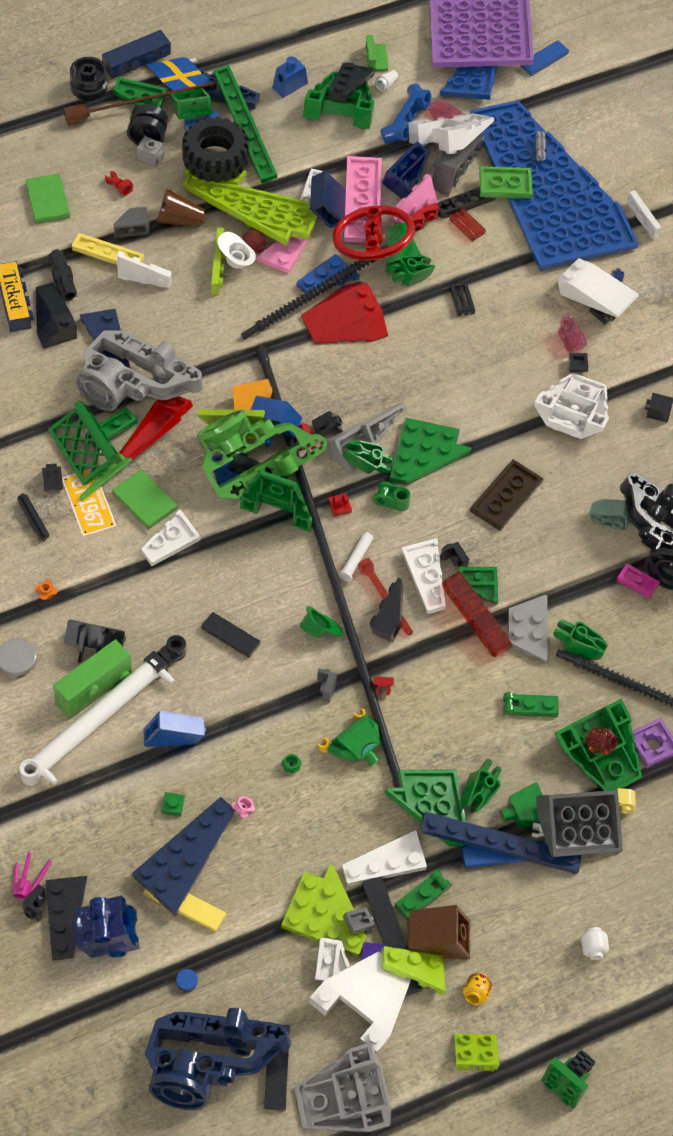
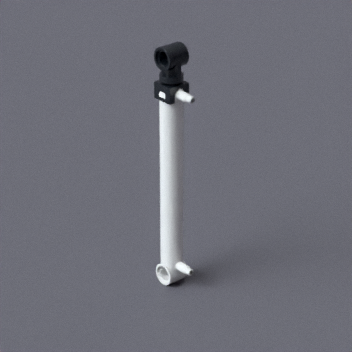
(153, 668)

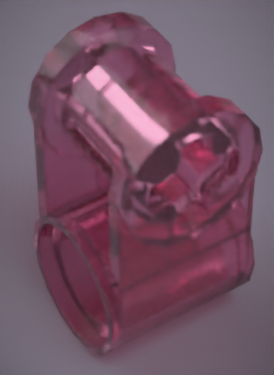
(571, 334)

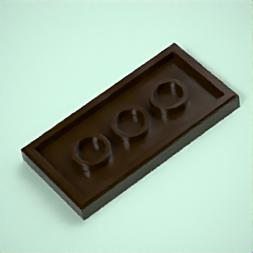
(506, 495)

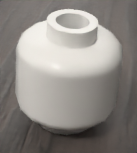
(594, 943)

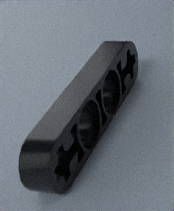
(465, 199)

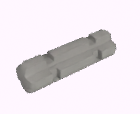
(540, 146)

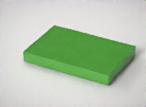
(505, 182)
(47, 198)
(145, 499)

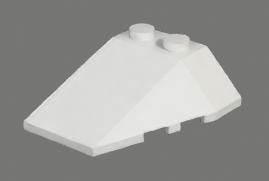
(574, 406)

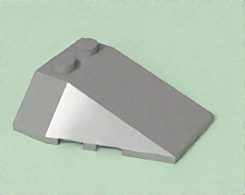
(346, 1094)

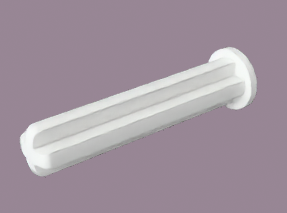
(355, 558)

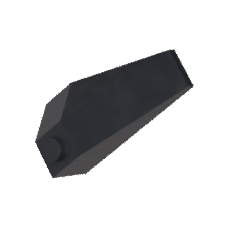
(54, 318)

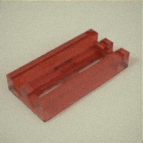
(470, 224)

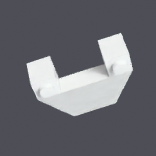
(450, 133)
(370, 993)

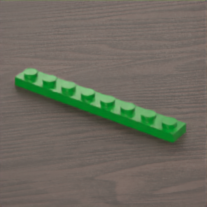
(242, 116)

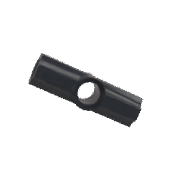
(62, 274)

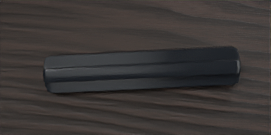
(33, 517)

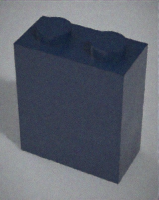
(327, 199)

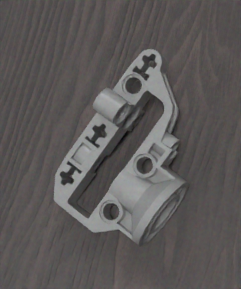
(108, 382)

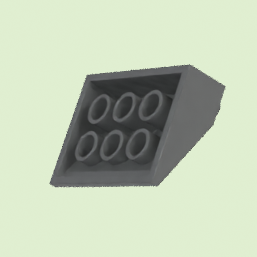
(580, 822)

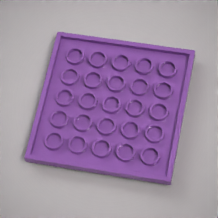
(481, 33)

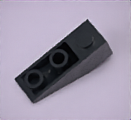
(389, 618)

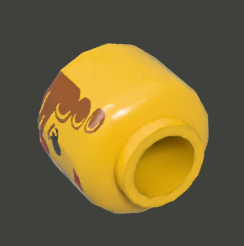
(477, 988)

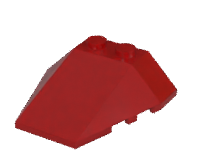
(346, 316)

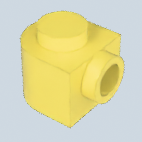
(627, 800)

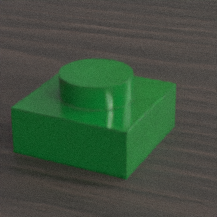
(173, 804)

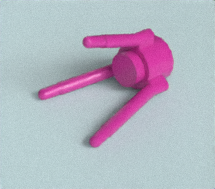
(23, 887)

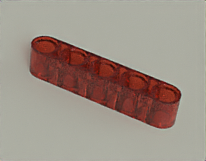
(476, 614)

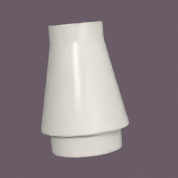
(385, 80)

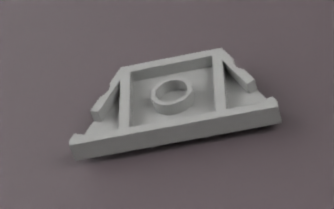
(529, 627)

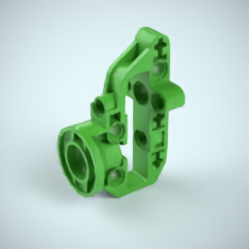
(228, 437)

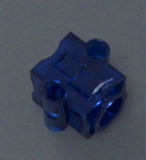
(106, 927)

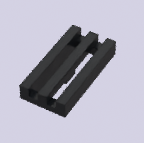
(464, 310)

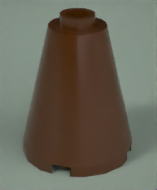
(180, 211)

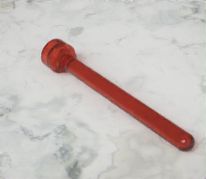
(367, 567)

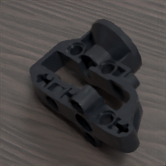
(659, 506)

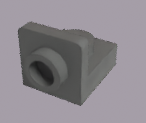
(329, 682)
(359, 921)

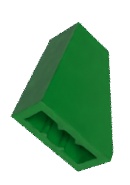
(395, 234)

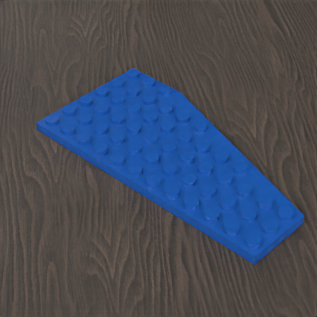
(568, 208)

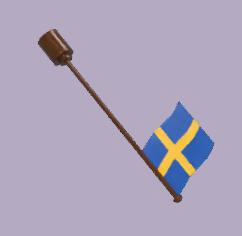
(175, 74)

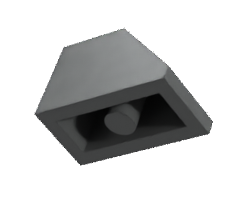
(132, 223)

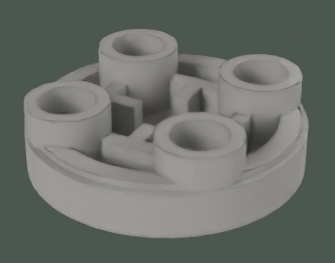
(17, 657)

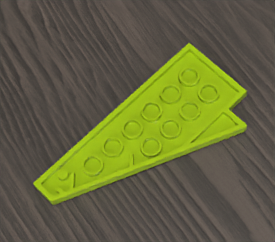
(267, 212)

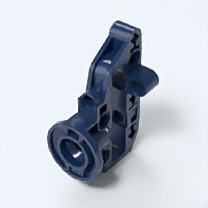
(184, 1080)

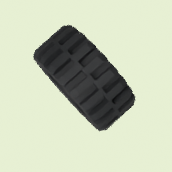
(218, 133)

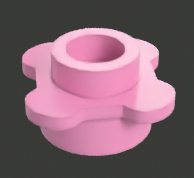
(243, 802)

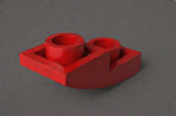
(424, 215)

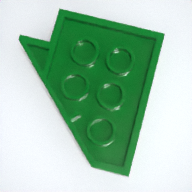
(425, 449)
(431, 792)

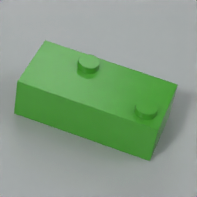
(92, 679)

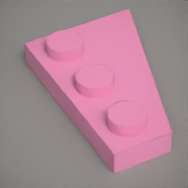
(283, 256)

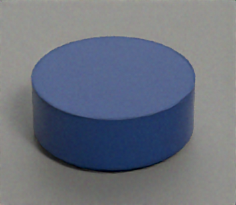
(187, 980)

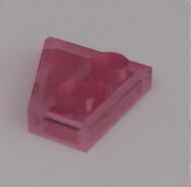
(443, 109)

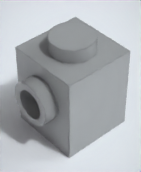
(150, 151)

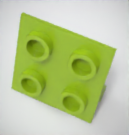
(476, 1051)

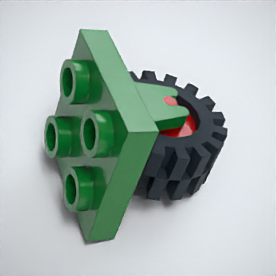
(569, 1078)

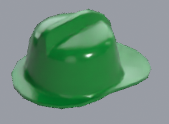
(318, 624)

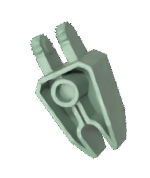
(610, 513)

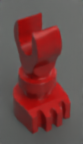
(124, 187)

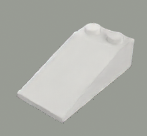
(595, 288)

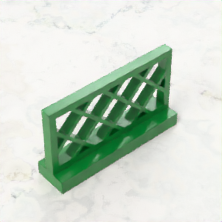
(99, 437)

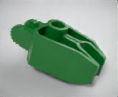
(411, 269)
(367, 456)
(580, 640)
(481, 786)

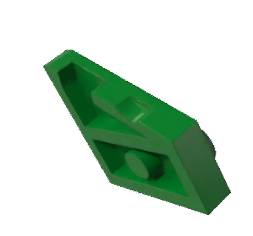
(483, 581)

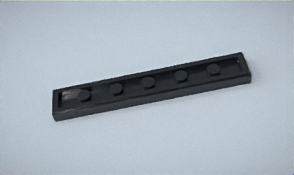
(386, 921)

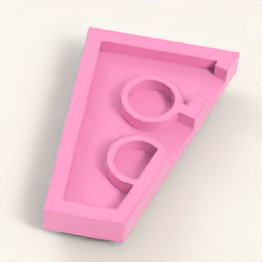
(420, 197)

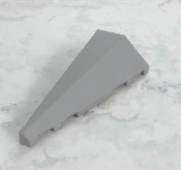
(369, 431)

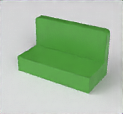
(376, 55)

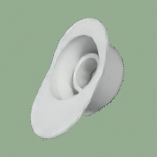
(237, 252)

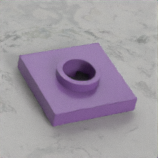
(653, 731)

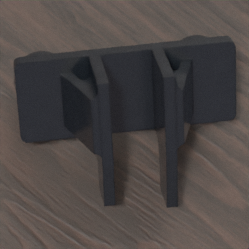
(91, 636)

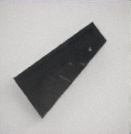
(348, 80)
(62, 899)

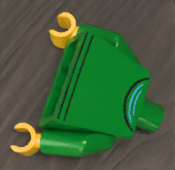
(355, 741)

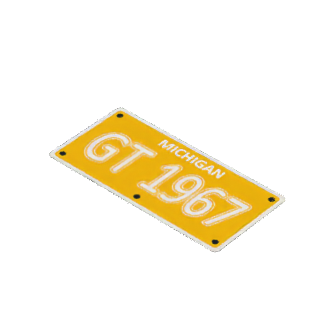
(91, 513)

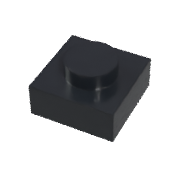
(578, 362)

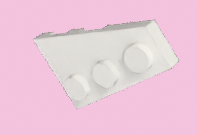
(146, 274)
(170, 540)

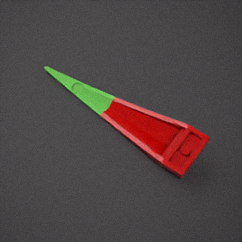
(157, 422)

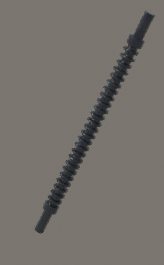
(261, 325)

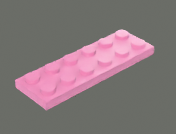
(362, 191)

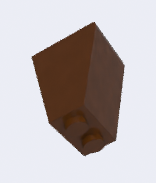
(440, 932)

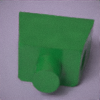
(523, 807)

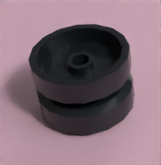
(88, 78)
(147, 121)

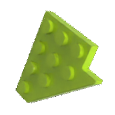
(319, 911)

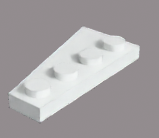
(425, 570)
(387, 861)

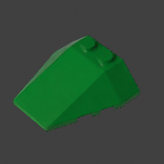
(278, 493)
(609, 770)

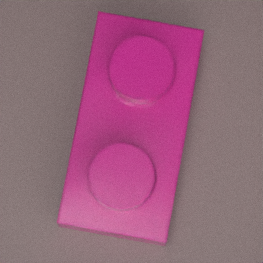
(638, 581)

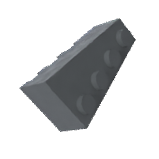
(451, 166)

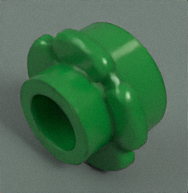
(291, 758)

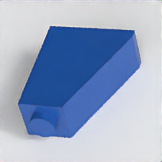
(173, 730)

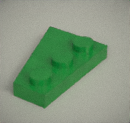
(131, 90)

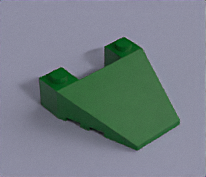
(358, 106)

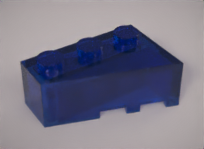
(406, 170)

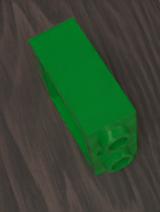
(193, 106)

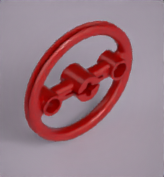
(373, 229)

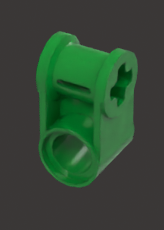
(391, 496)

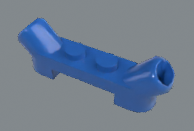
(399, 131)

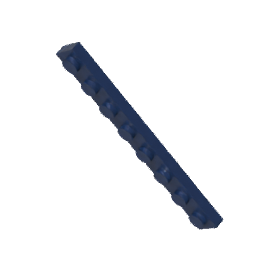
(496, 842)

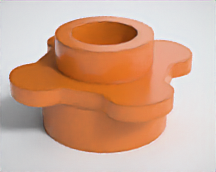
(46, 595)

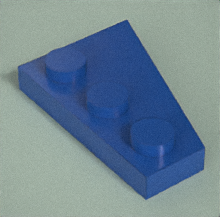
(324, 271)

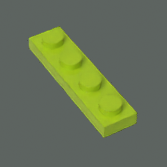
(218, 266)

